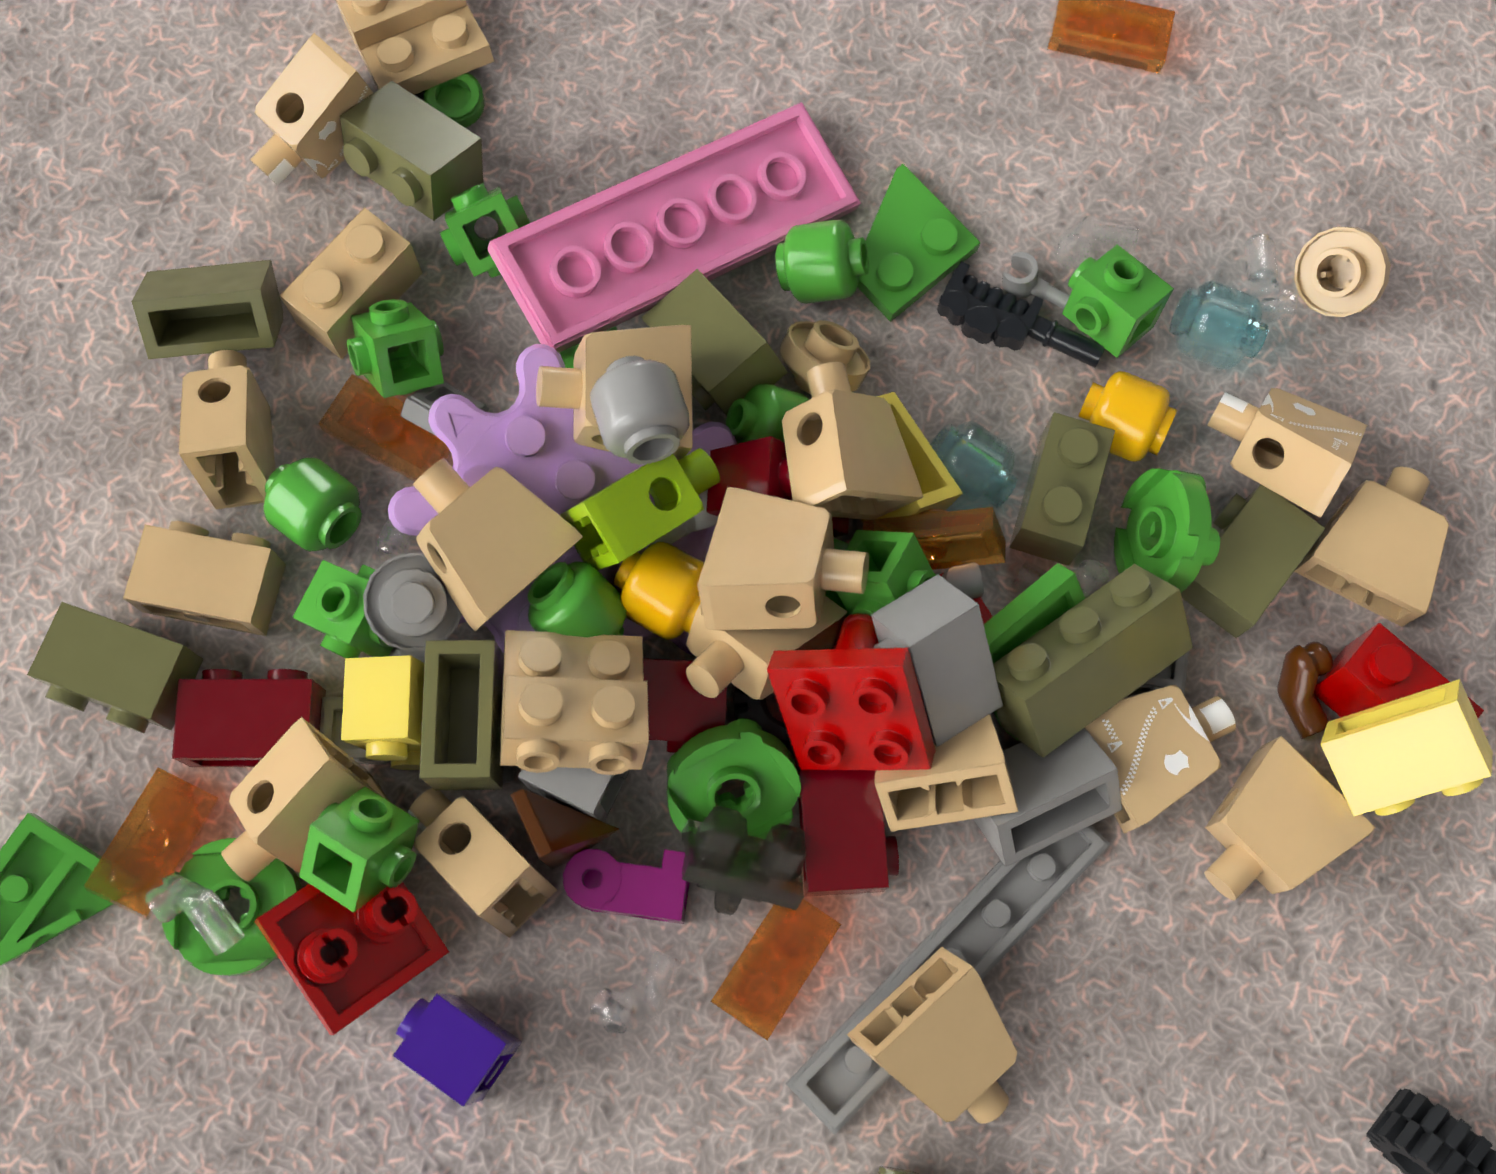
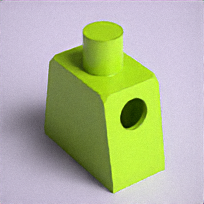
(625, 520)

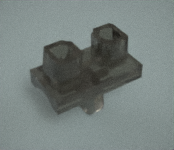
(742, 866)

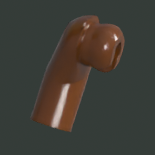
(1298, 684)

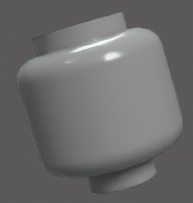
(640, 410)

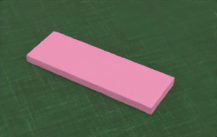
(648, 234)

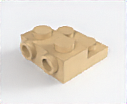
(415, 40)
(573, 702)

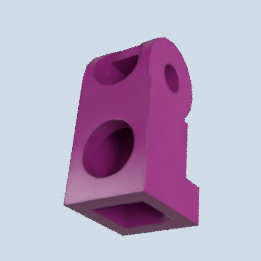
(627, 889)

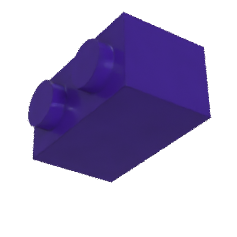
(455, 1047)

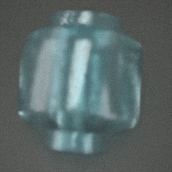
(1218, 325)
(977, 463)

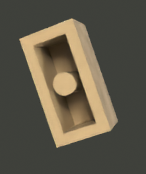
(354, 271)
(205, 577)

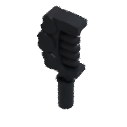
(998, 317)

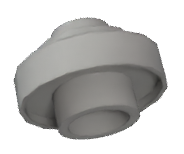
(409, 603)

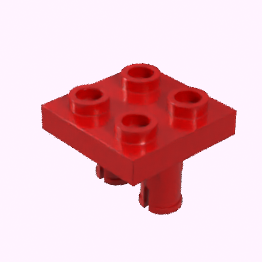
(853, 704)
(347, 957)

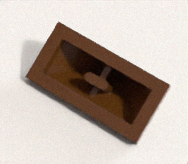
(557, 829)

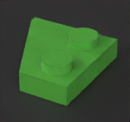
(911, 245)
(43, 886)

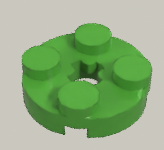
(1167, 527)
(729, 753)
(264, 892)

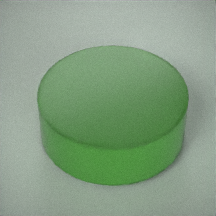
(458, 99)

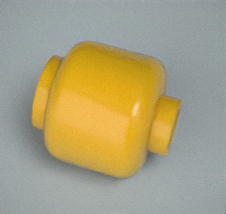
(1134, 410)
(660, 589)

